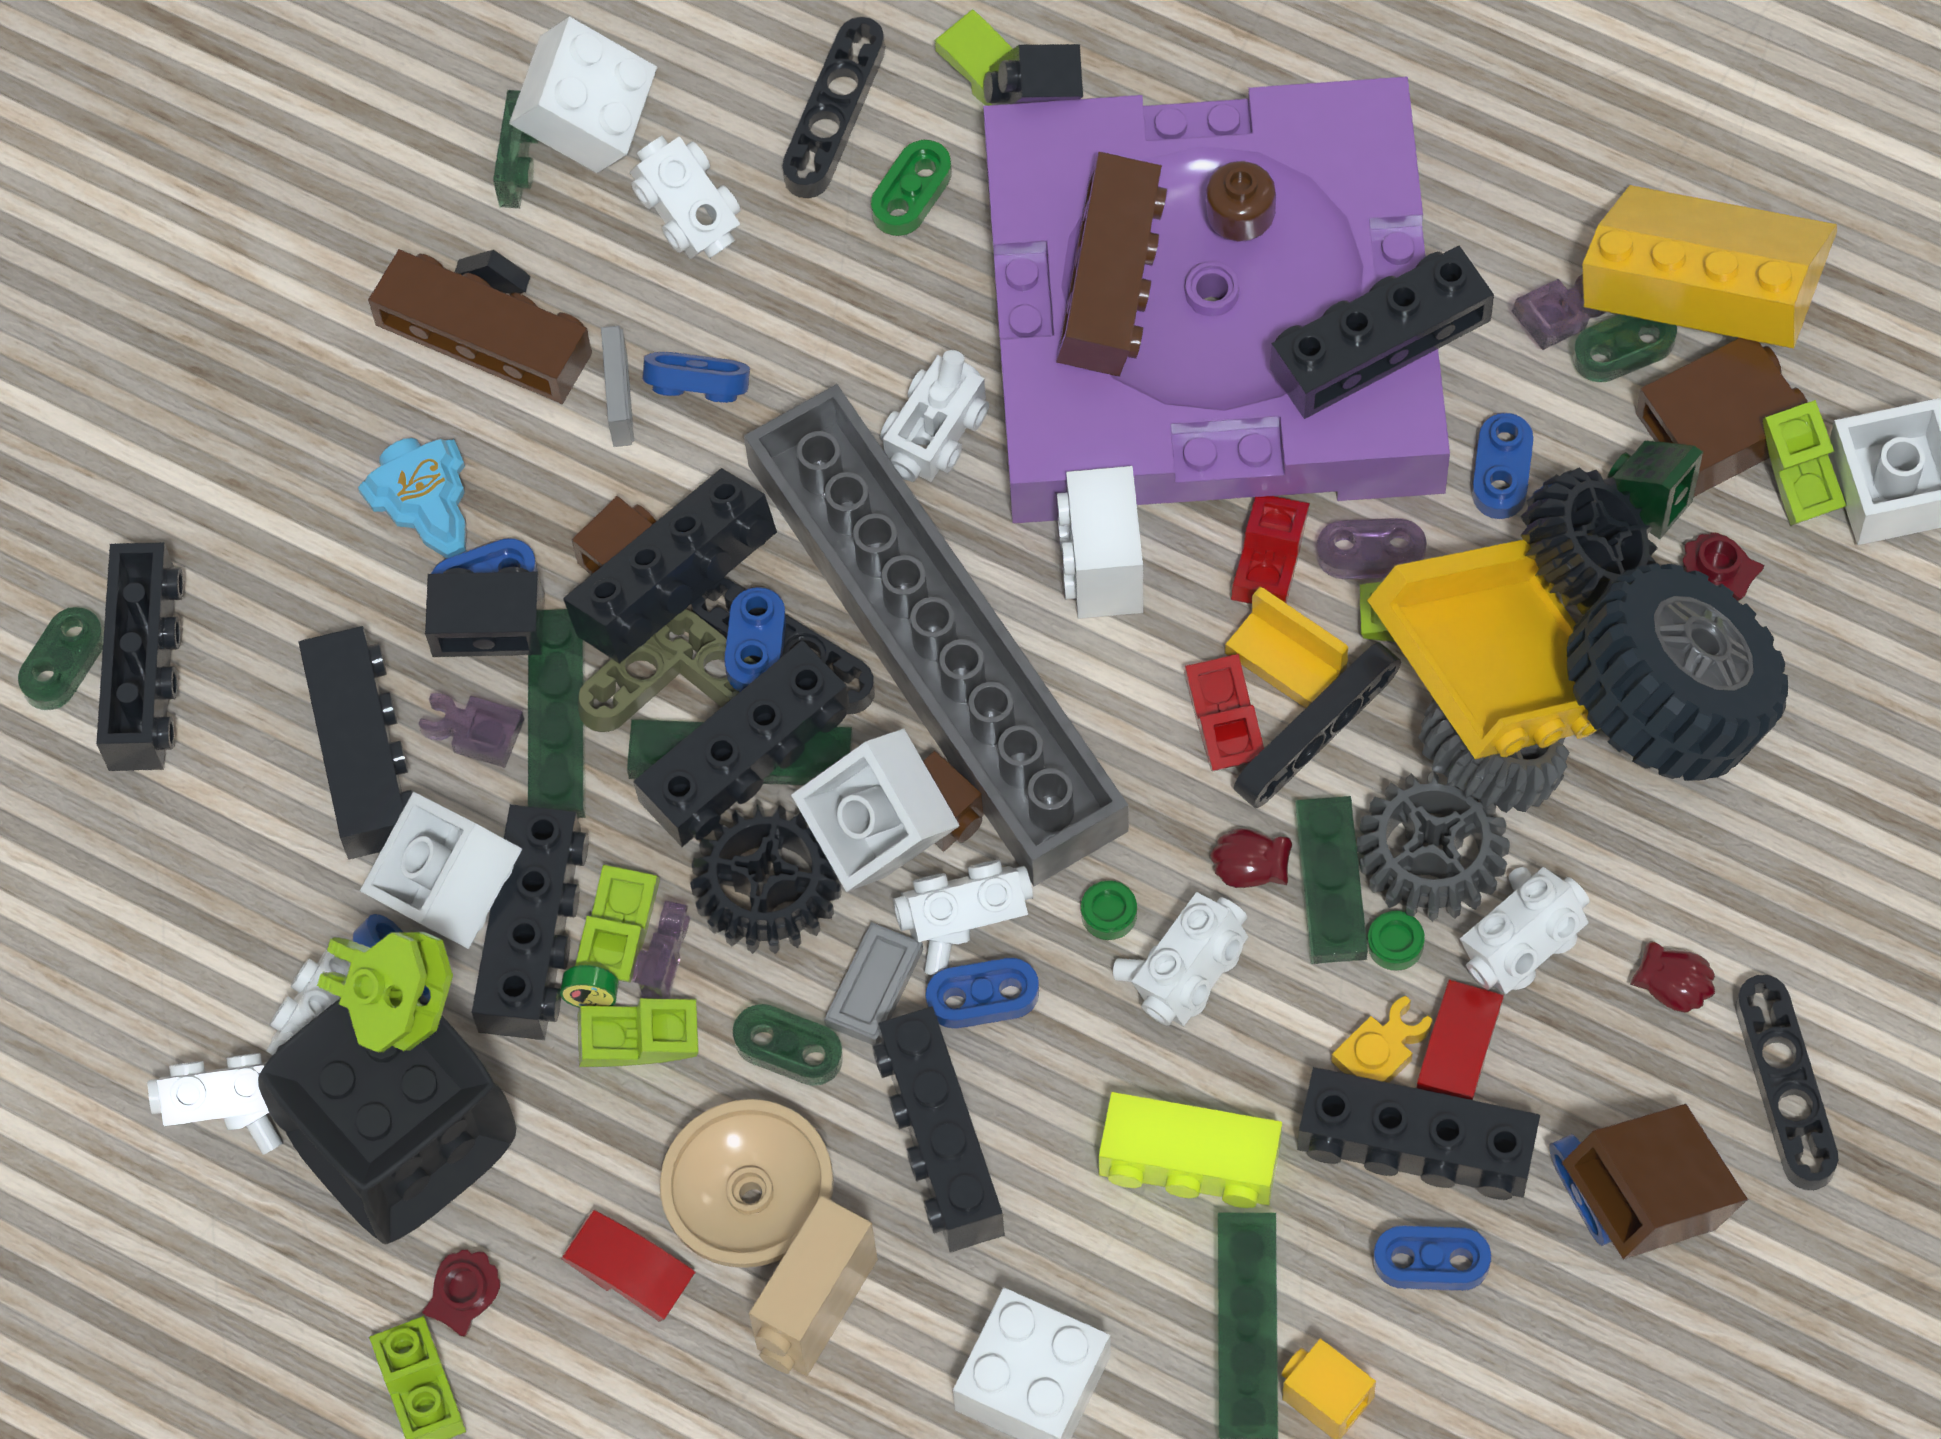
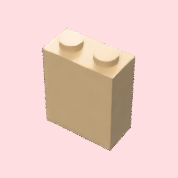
(813, 1287)

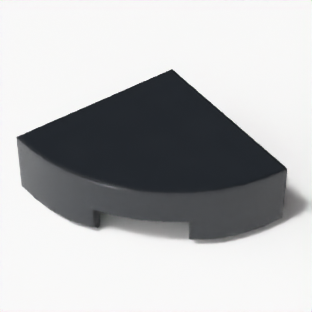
(496, 271)

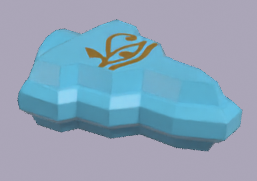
(421, 491)

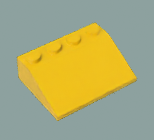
(1706, 265)

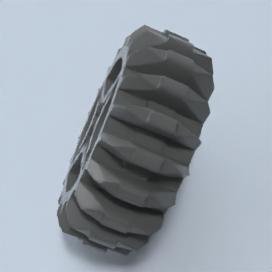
(1508, 781)
(1402, 873)

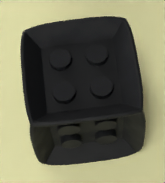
(390, 1127)

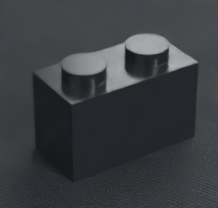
(1035, 75)
(484, 613)

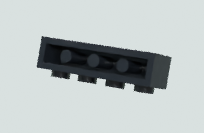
(1381, 330)
(670, 565)
(137, 657)
(355, 737)
(743, 744)
(528, 925)
(941, 1129)
(1417, 1134)

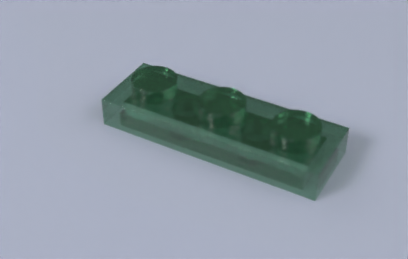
(1331, 880)

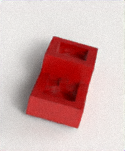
(1270, 548)
(1224, 712)
(1460, 1040)
(627, 1264)

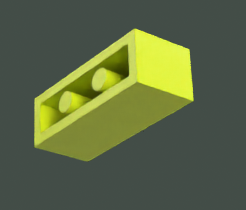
(1189, 1150)

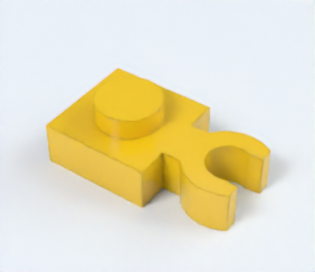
(1380, 1050)

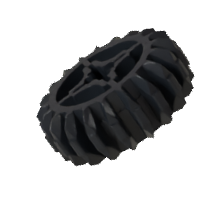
(1584, 535)
(726, 867)

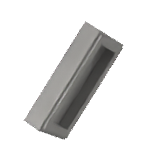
(617, 386)
(873, 983)

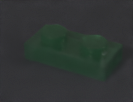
(513, 166)

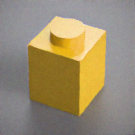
(1327, 1388)

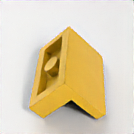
(1287, 649)

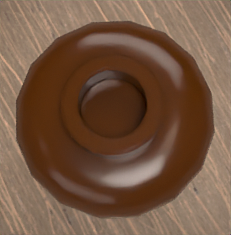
(1240, 201)

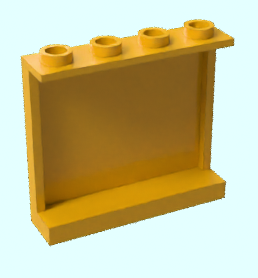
(1486, 646)

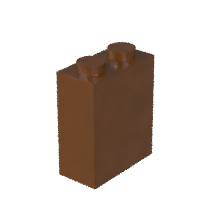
(1719, 408)
(1654, 1181)

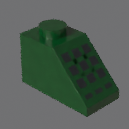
(1659, 481)

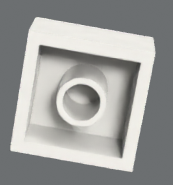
(583, 95)
(1890, 470)
(1101, 542)
(875, 810)
(441, 870)
(1031, 1370)

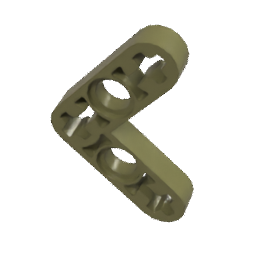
(669, 660)

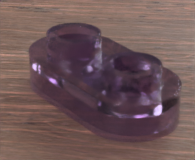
(1372, 551)

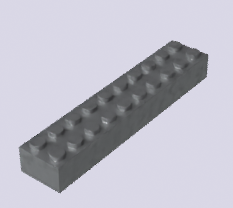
(937, 634)

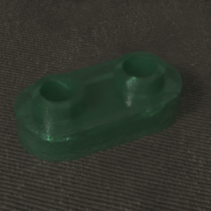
(1621, 344)
(65, 656)
(790, 1045)

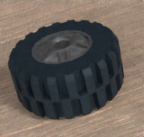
(1677, 672)

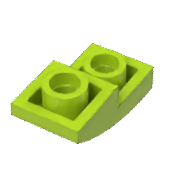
(417, 1381)

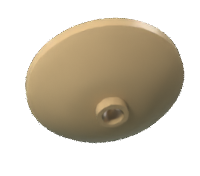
(736, 1151)

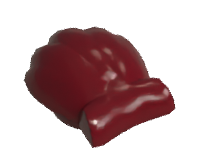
(1722, 561)
(1251, 858)
(1675, 977)
(463, 1290)

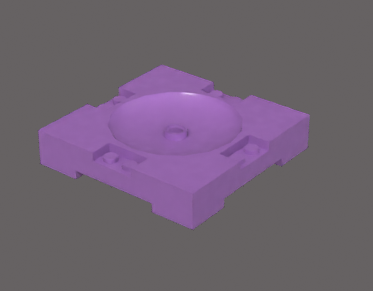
(1200, 398)

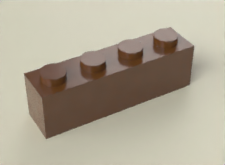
(1110, 264)
(481, 325)

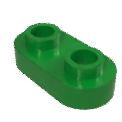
(908, 191)

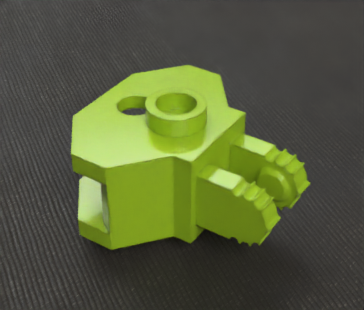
(386, 988)

